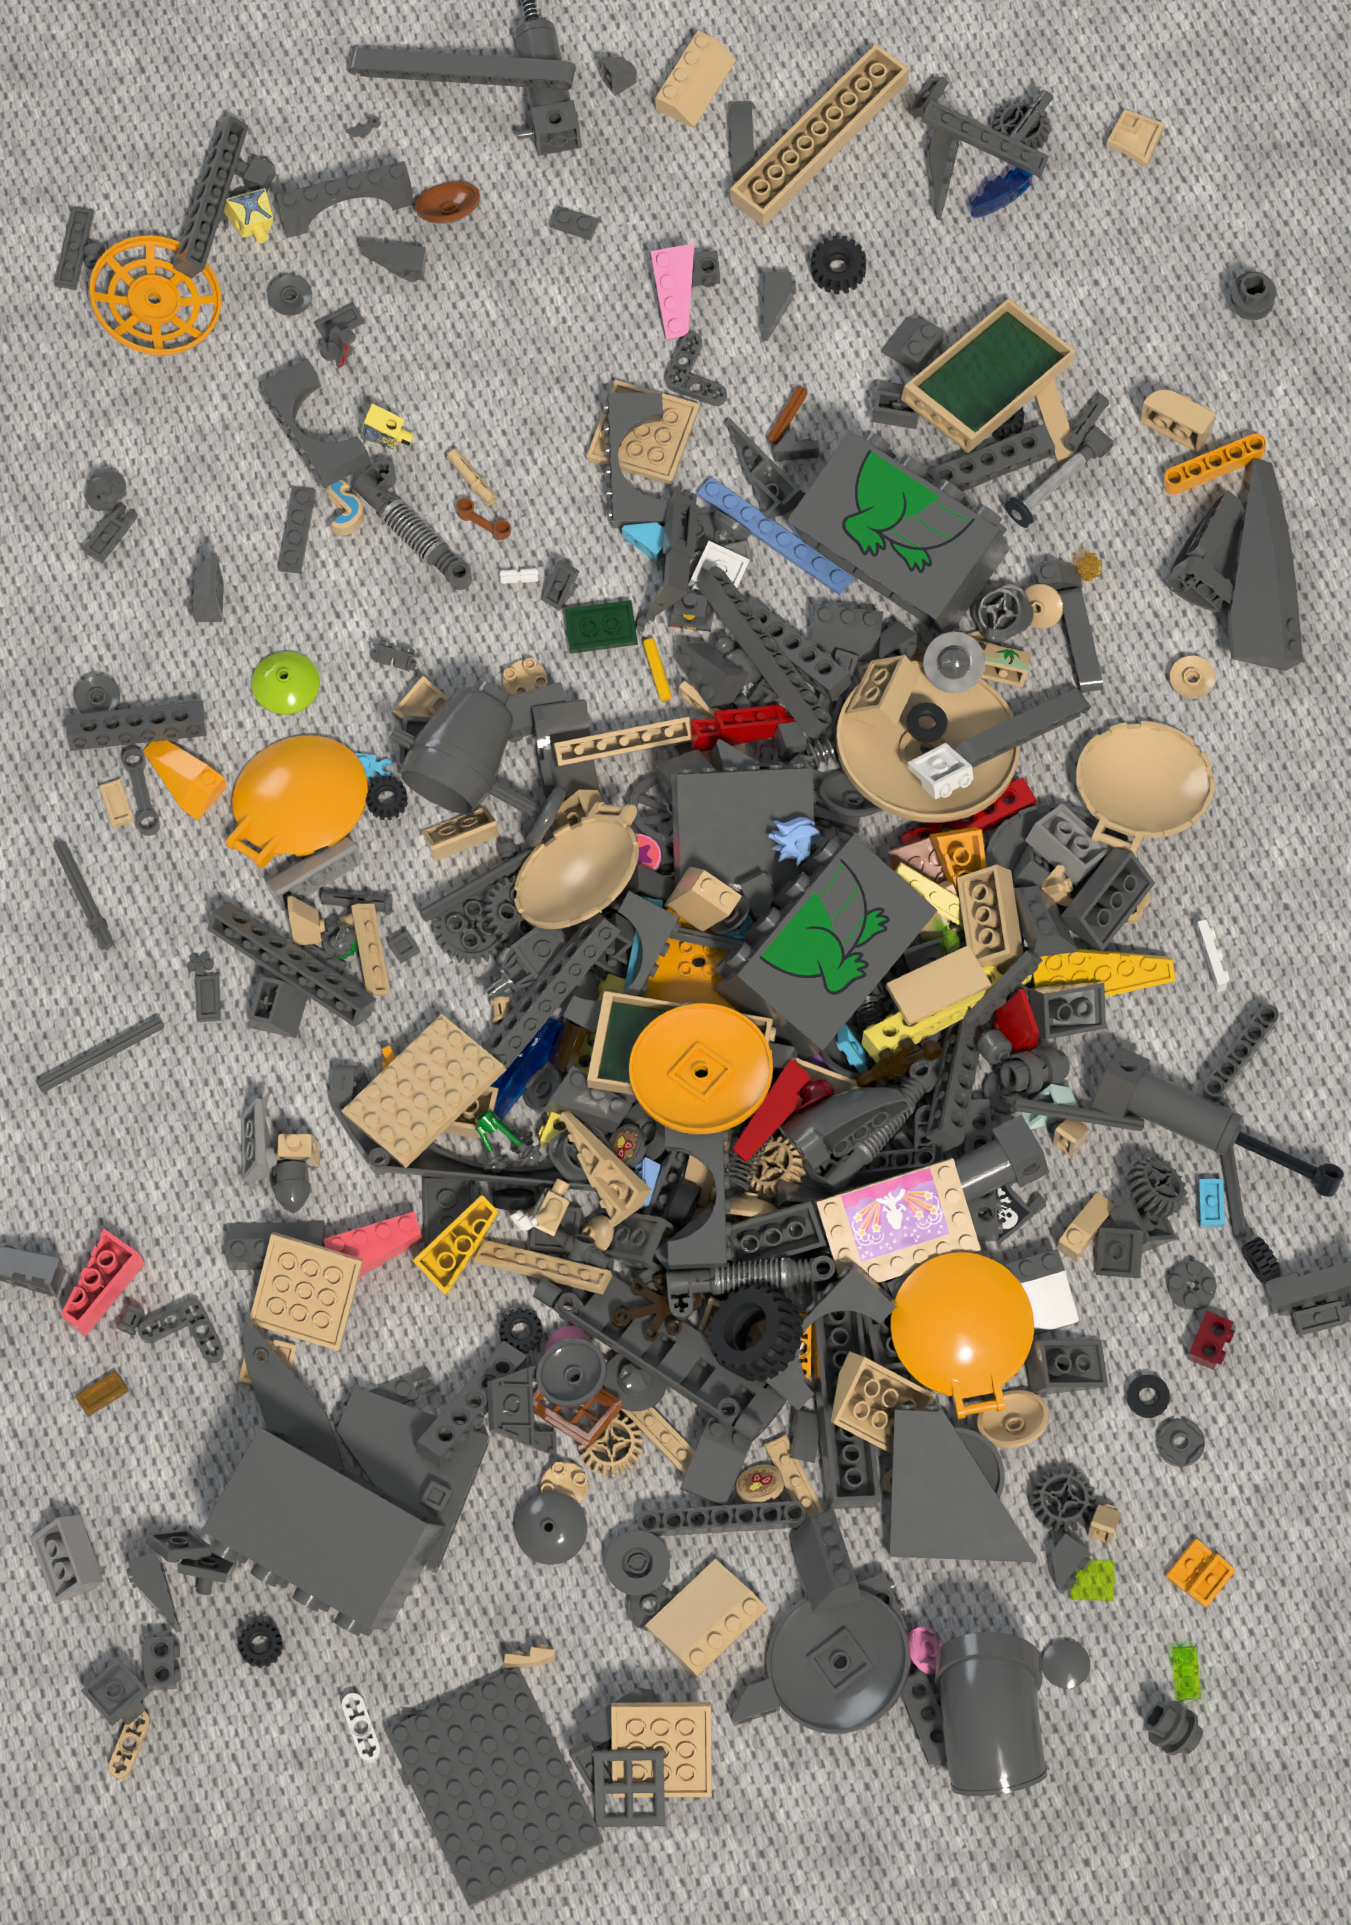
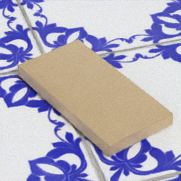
(938, 985)

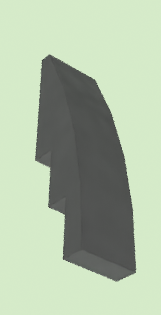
(835, 707)

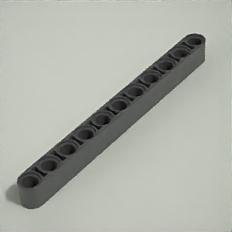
(462, 68)

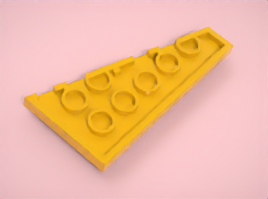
(1116, 970)

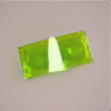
(949, 941)
(1186, 1673)

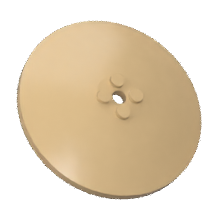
(879, 757)

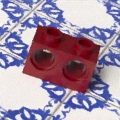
(1207, 1339)

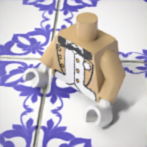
(547, 1211)

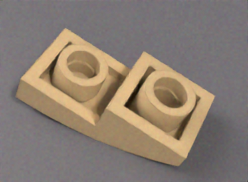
(538, 1657)

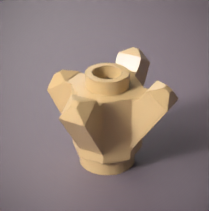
(1058, 886)

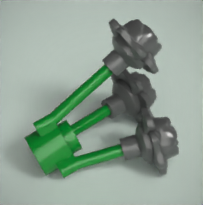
(521, 1143)

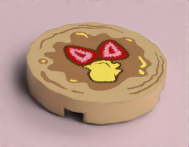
(760, 1484)

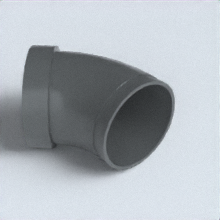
(990, 1713)

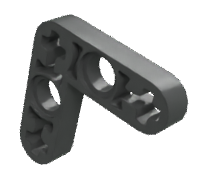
(687, 379)
(183, 1321)

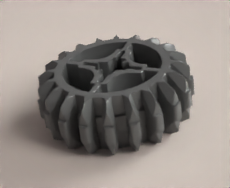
(1018, 110)
(1156, 1186)
(1074, 1503)

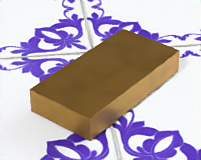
(101, 1393)

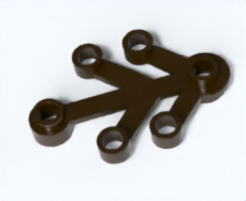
(897, 1064)
(660, 1306)

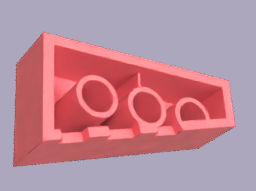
(101, 1282)

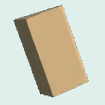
(460, 833)

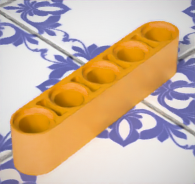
(1208, 472)

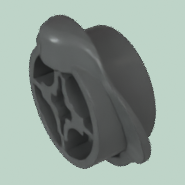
(1000, 631)
(565, 1155)

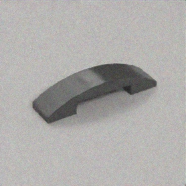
(741, 138)

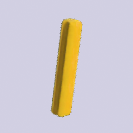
(657, 669)

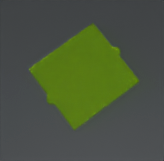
(1095, 1582)

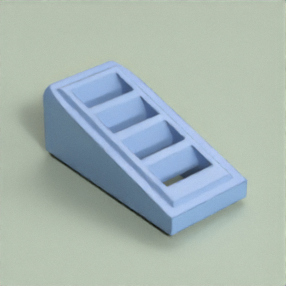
(648, 1172)

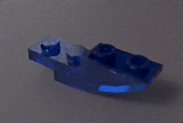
(1001, 192)

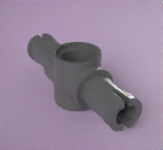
(582, 1249)

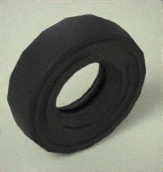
(922, 734)
(513, 1199)
(1144, 1410)

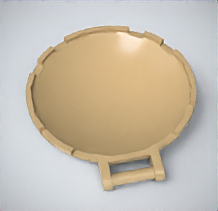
(1143, 782)
(578, 868)

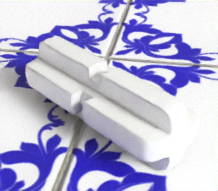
(514, 576)

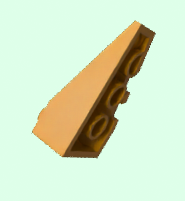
(186, 777)

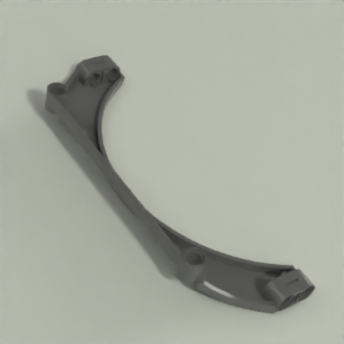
(432, 1162)

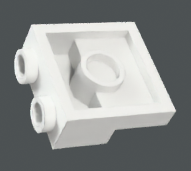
(717, 556)
(941, 771)

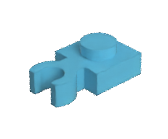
(371, 765)

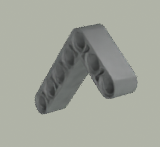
(895, 1159)

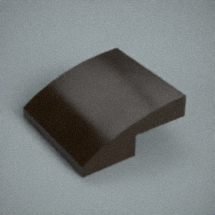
(567, 1045)

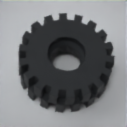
(838, 250)

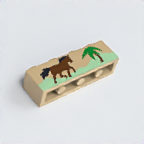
(1005, 664)

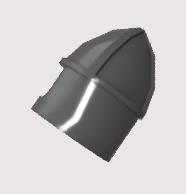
(292, 1185)

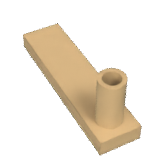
(370, 947)

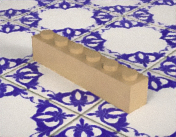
(622, 742)

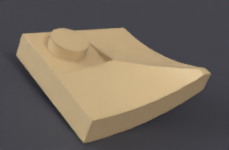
(1136, 136)
(421, 700)

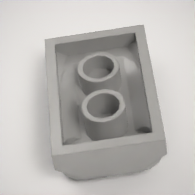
(257, 1153)

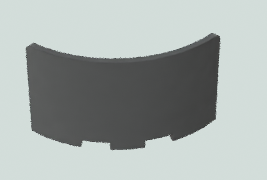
(557, 724)

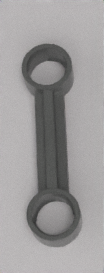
(141, 792)

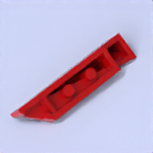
(737, 726)
(773, 1111)

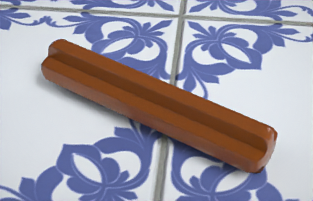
(787, 415)

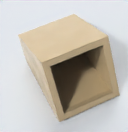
(702, 899)

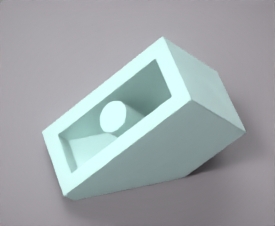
(1052, 1094)

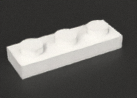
(1213, 955)

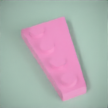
(673, 283)

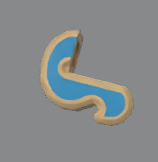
(349, 504)

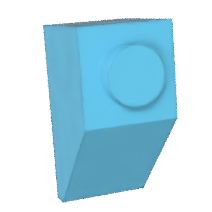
(646, 538)

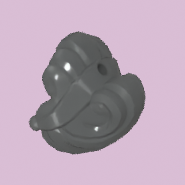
(109, 486)

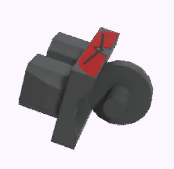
(338, 346)

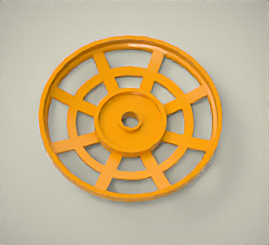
(155, 286)

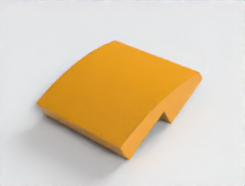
(1200, 1573)

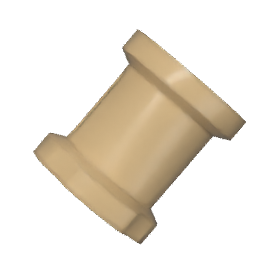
(501, 1009)

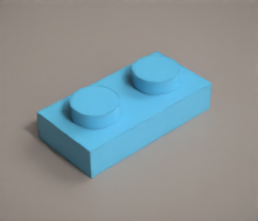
(854, 1051)
(1211, 1203)

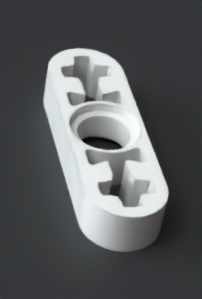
(361, 1746)

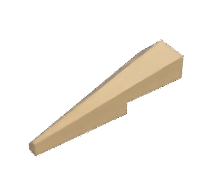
(616, 1183)

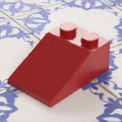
(1017, 1023)

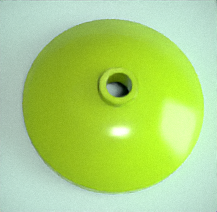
(288, 694)

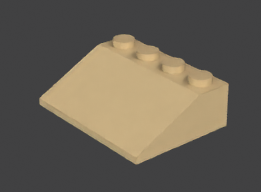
(868, 1398)
(706, 1618)

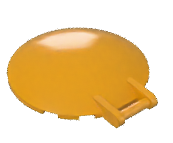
(297, 798)
(963, 1328)

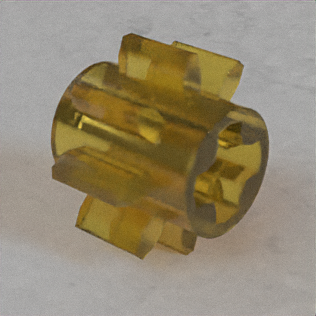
(1089, 567)

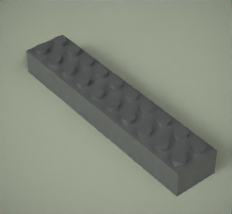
(846, 1458)

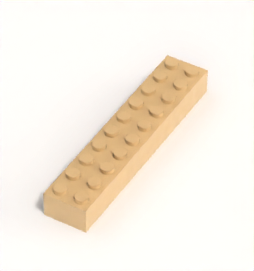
(819, 135)

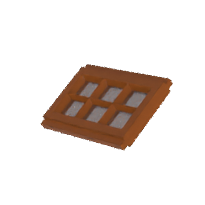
(581, 1422)

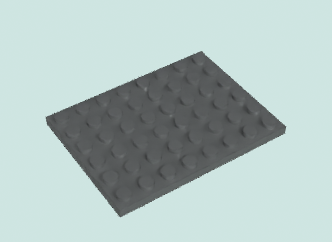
(494, 1787)

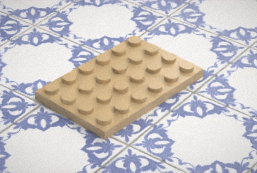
(423, 1090)

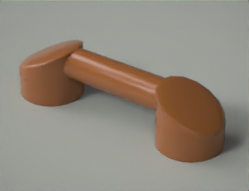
(465, 511)

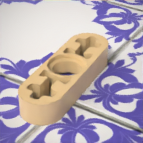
(129, 1764)

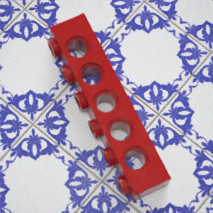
(1017, 790)

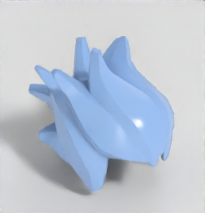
(794, 839)

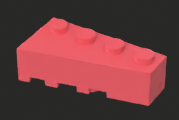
(378, 1241)

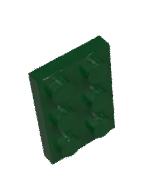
(600, 626)

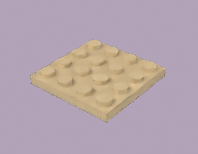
(654, 447)
(306, 1291)
(675, 1727)

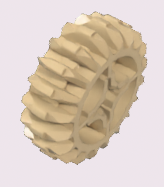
(777, 1163)
(613, 1465)

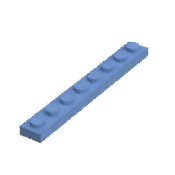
(776, 536)

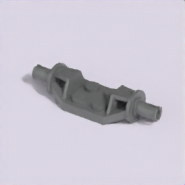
(533, 956)

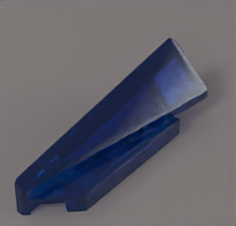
(528, 1062)

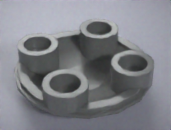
(1066, 1664)

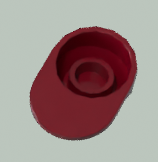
(814, 1091)

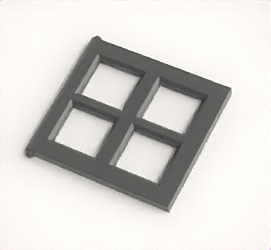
(629, 1788)

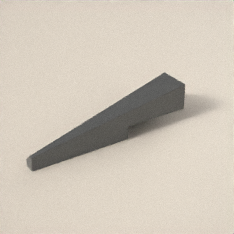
(771, 485)

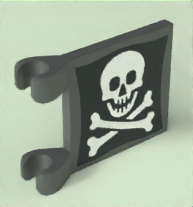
(1013, 1211)

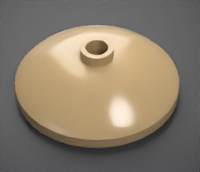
(750, 1206)
(1020, 1422)

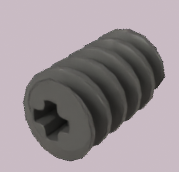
(822, 751)

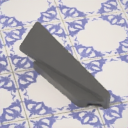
(793, 1194)

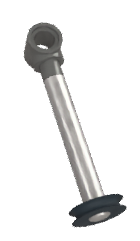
(1094, 445)

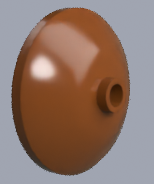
(447, 202)

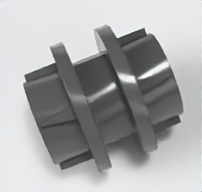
(1253, 295)
(1173, 1728)

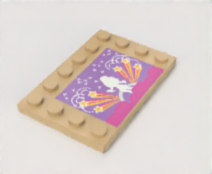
(899, 1222)

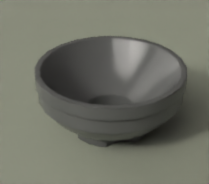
(730, 528)

